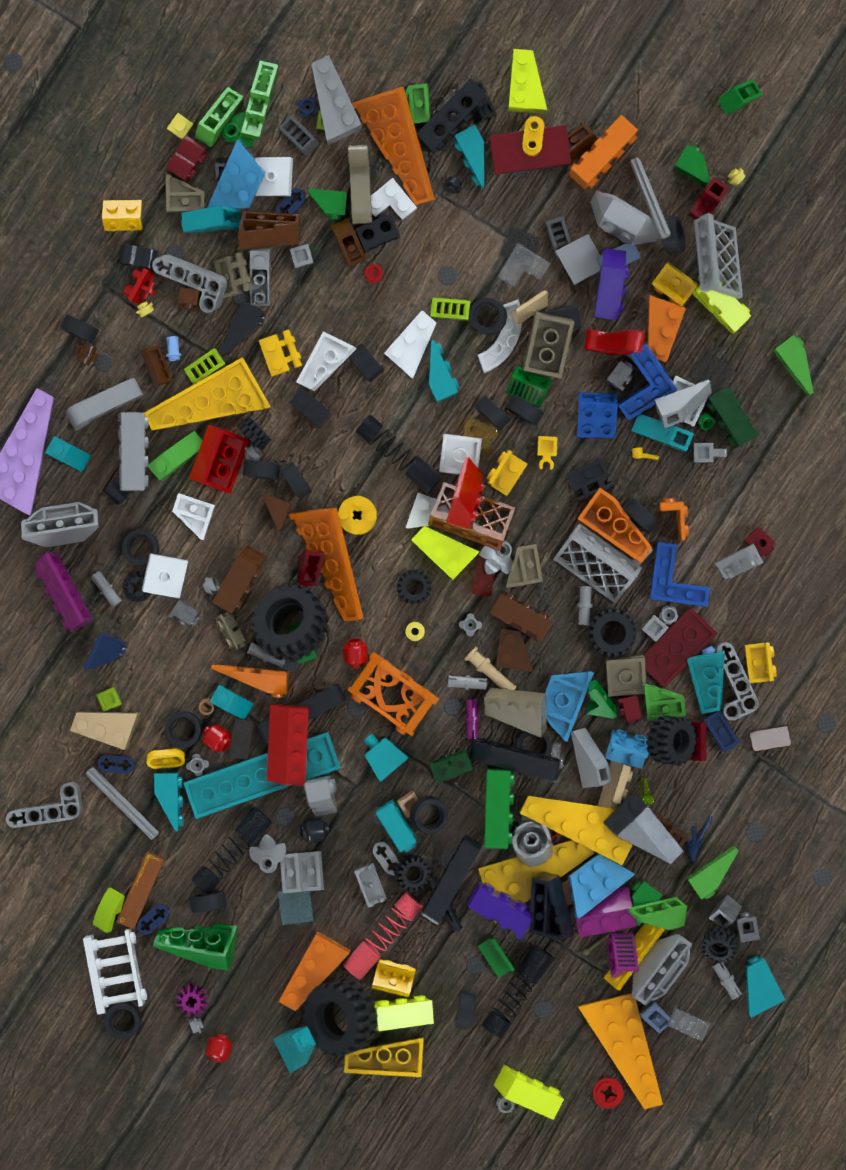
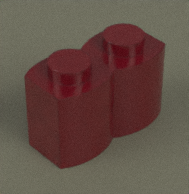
(187, 159)

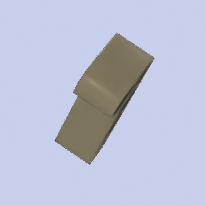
(360, 184)

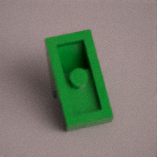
(601, 704)

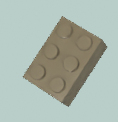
(548, 344)

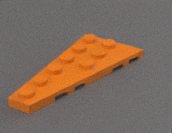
(395, 135)
(324, 533)

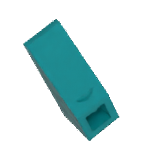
(472, 148)
(439, 379)
(654, 429)
(167, 791)

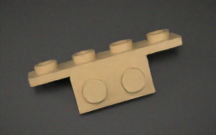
(615, 791)

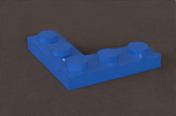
(659, 384)
(662, 585)

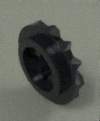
(128, 588)

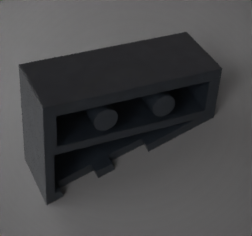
(549, 908)

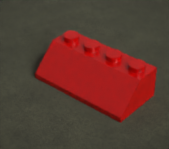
(287, 744)

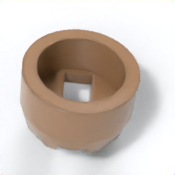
(204, 709)

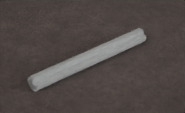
(650, 198)
(121, 802)

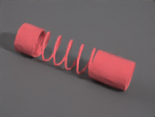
(365, 956)

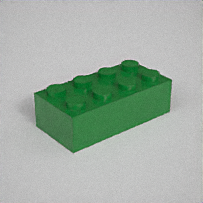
(497, 808)

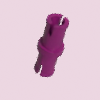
(471, 718)

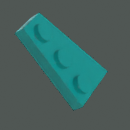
(707, 677)

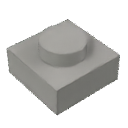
(301, 256)
(654, 628)

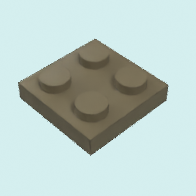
(625, 675)

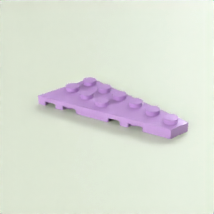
(24, 453)

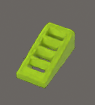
(465, 303)
(207, 356)

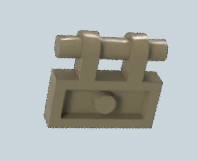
(227, 268)

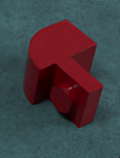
(709, 199)

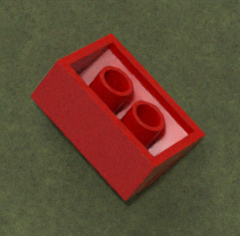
(219, 459)
(466, 495)

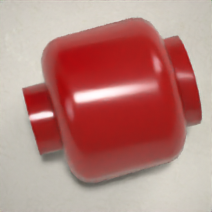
(355, 652)
(216, 738)
(219, 1048)

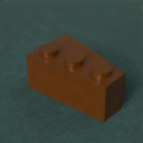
(268, 229)
(239, 579)
(521, 616)

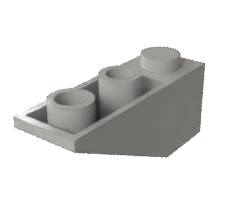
(260, 276)
(680, 404)
(591, 763)

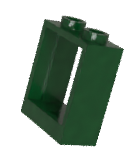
(459, 764)

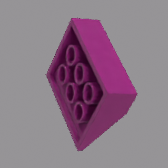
(63, 591)

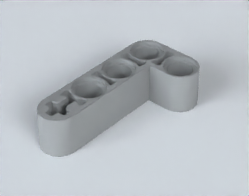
(189, 279)
(103, 403)
(733, 678)
(44, 810)

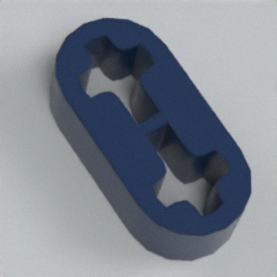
(287, 202)
(115, 768)
(156, 922)

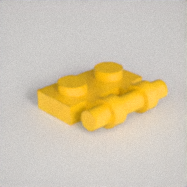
(274, 354)

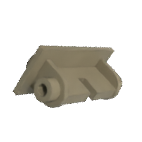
(226, 626)

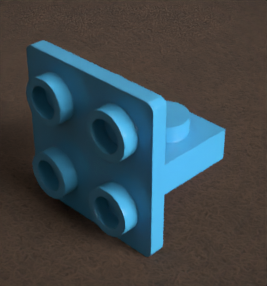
(627, 748)

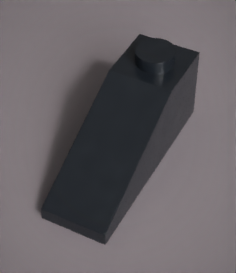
(244, 325)

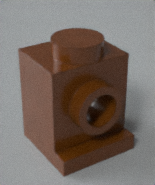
(189, 299)

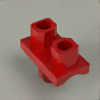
(142, 287)

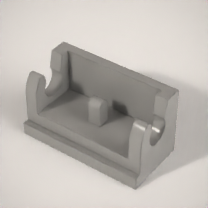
(739, 562)
(370, 884)

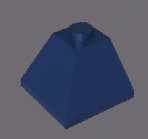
(106, 650)

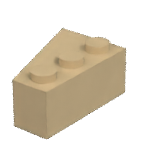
(106, 727)

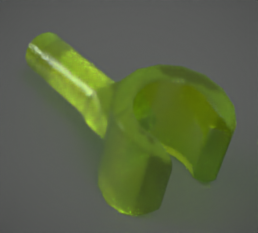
(647, 798)

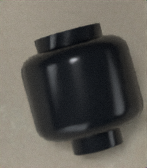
(314, 830)

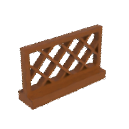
(475, 532)

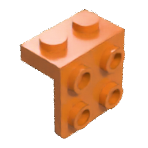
(681, 512)

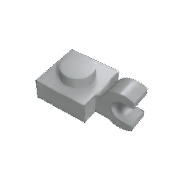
(704, 452)

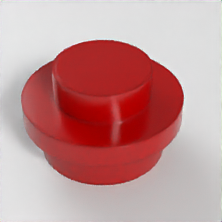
(373, 273)

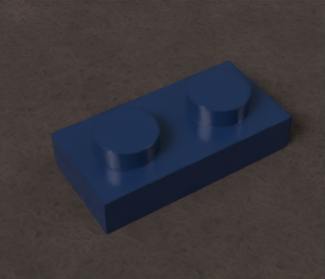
(721, 731)

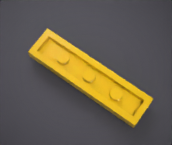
(644, 941)

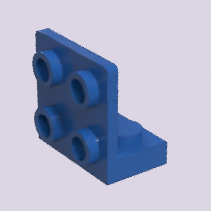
(597, 415)

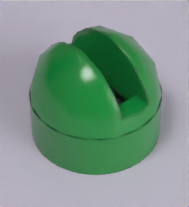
(706, 417)

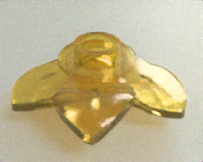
(484, 430)

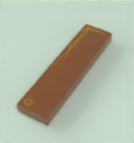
(140, 890)

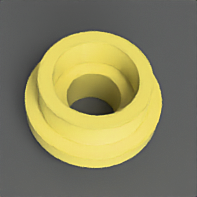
(736, 176)
(144, 308)
(415, 625)

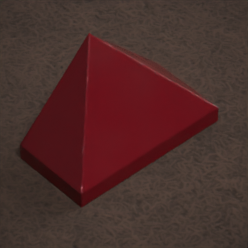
(309, 567)

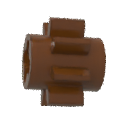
(86, 353)

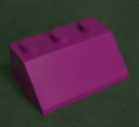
(607, 915)

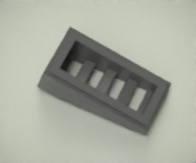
(307, 144)
(560, 218)

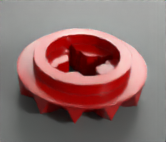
(612, 1100)

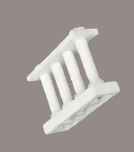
(99, 983)

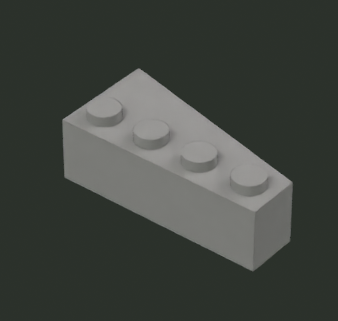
(336, 108)
(132, 451)

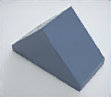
(655, 1016)

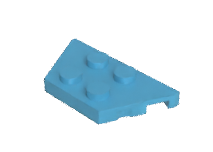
(239, 180)
(564, 700)
(595, 882)

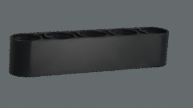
(317, 705)
(515, 759)
(450, 880)

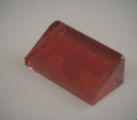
(483, 582)

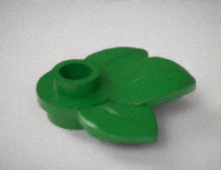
(236, 126)

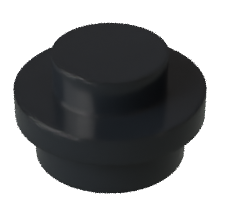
(452, 185)

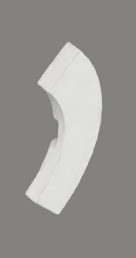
(505, 342)

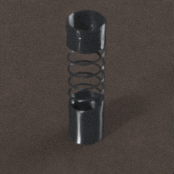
(420, 471)
(249, 830)
(532, 968)

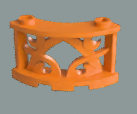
(419, 693)

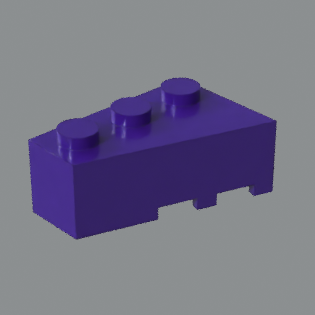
(611, 285)
(500, 908)

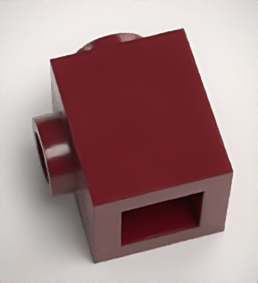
(761, 541)

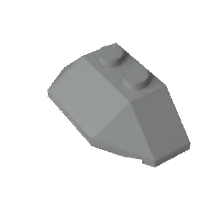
(623, 219)
(60, 524)
(660, 968)

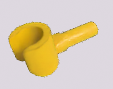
(637, 453)

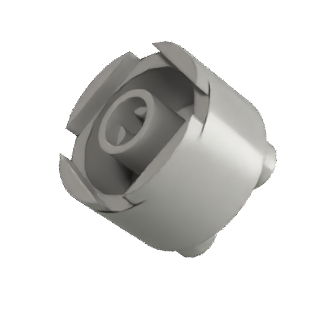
(538, 852)

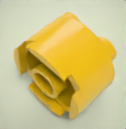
(368, 515)

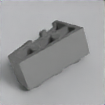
(321, 795)

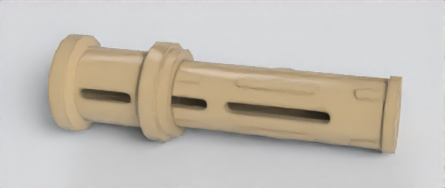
(483, 665)

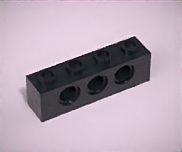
(442, 117)

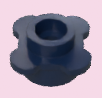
(310, 101)

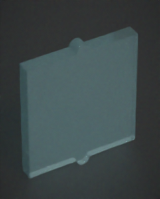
(295, 907)

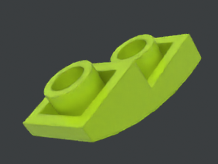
(108, 908)

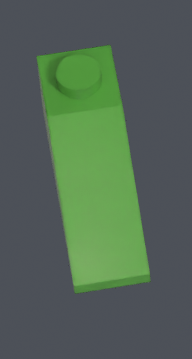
(218, 117)
(795, 361)
(176, 456)
(709, 877)
(664, 914)

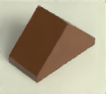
(278, 509)

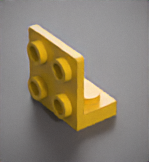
(507, 472)

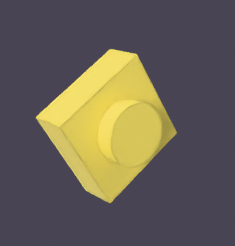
(180, 126)

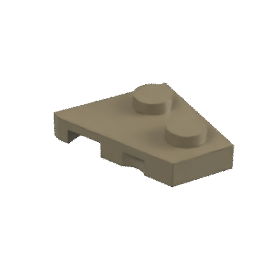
(182, 196)
(525, 567)

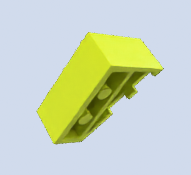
(525, 85)
(724, 308)
(444, 551)

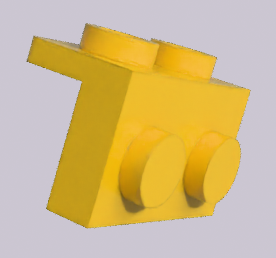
(122, 215)
(674, 284)
(759, 662)
(393, 978)

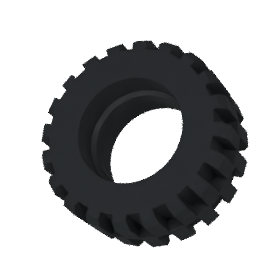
(279, 604)
(358, 1011)

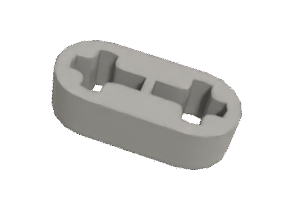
(383, 860)

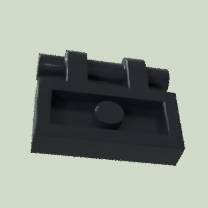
(587, 475)

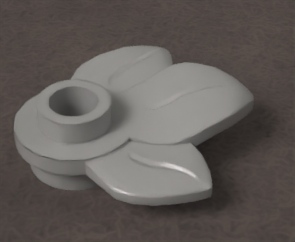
(496, 560)
(268, 851)

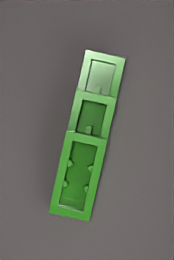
(259, 100)

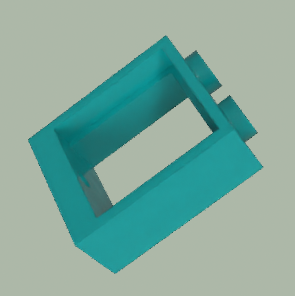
(396, 826)

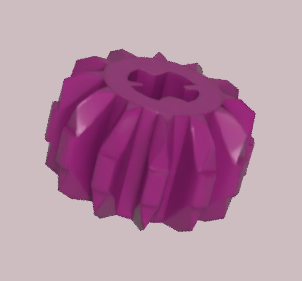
(186, 994)

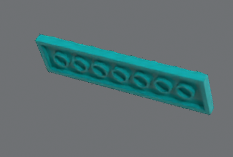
(249, 778)

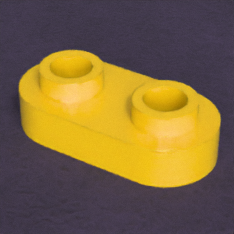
(533, 135)
(165, 758)

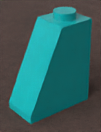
(211, 220)
(761, 987)
(295, 1047)

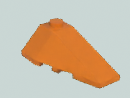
(612, 524)
(263, 679)

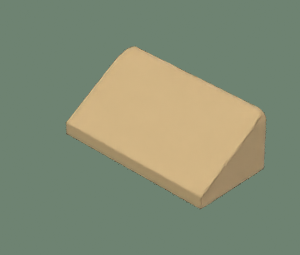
(528, 308)

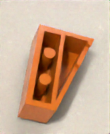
(662, 326)

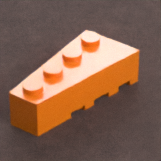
(603, 153)
(315, 966)

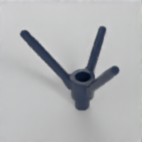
(693, 844)

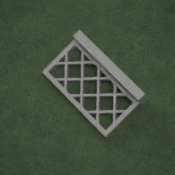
(709, 258)
(604, 554)

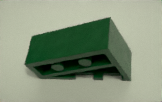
(731, 417)

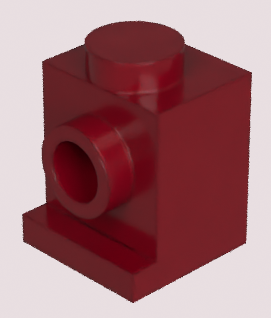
(629, 709)

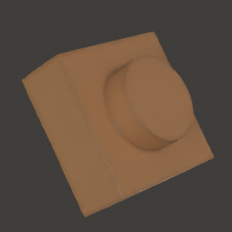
(406, 802)

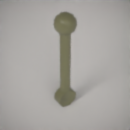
(586, 951)

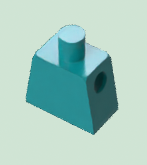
(383, 756)

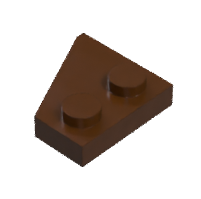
(512, 651)

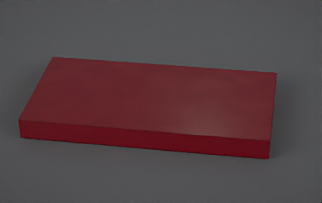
(510, 157)
(678, 643)

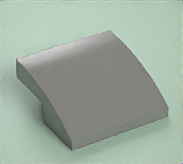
(579, 259)
(302, 872)

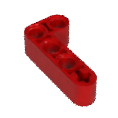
(615, 342)

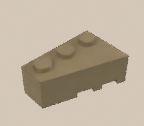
(518, 708)

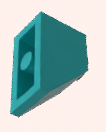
(68, 454)
(231, 702)

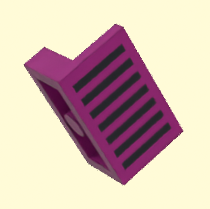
(622, 954)

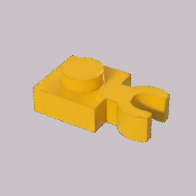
(547, 447)

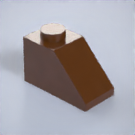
(348, 242)

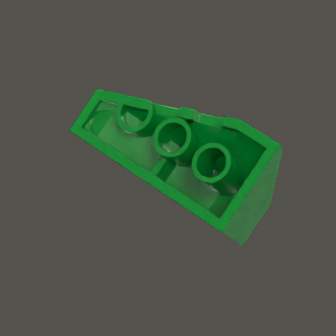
(206, 946)

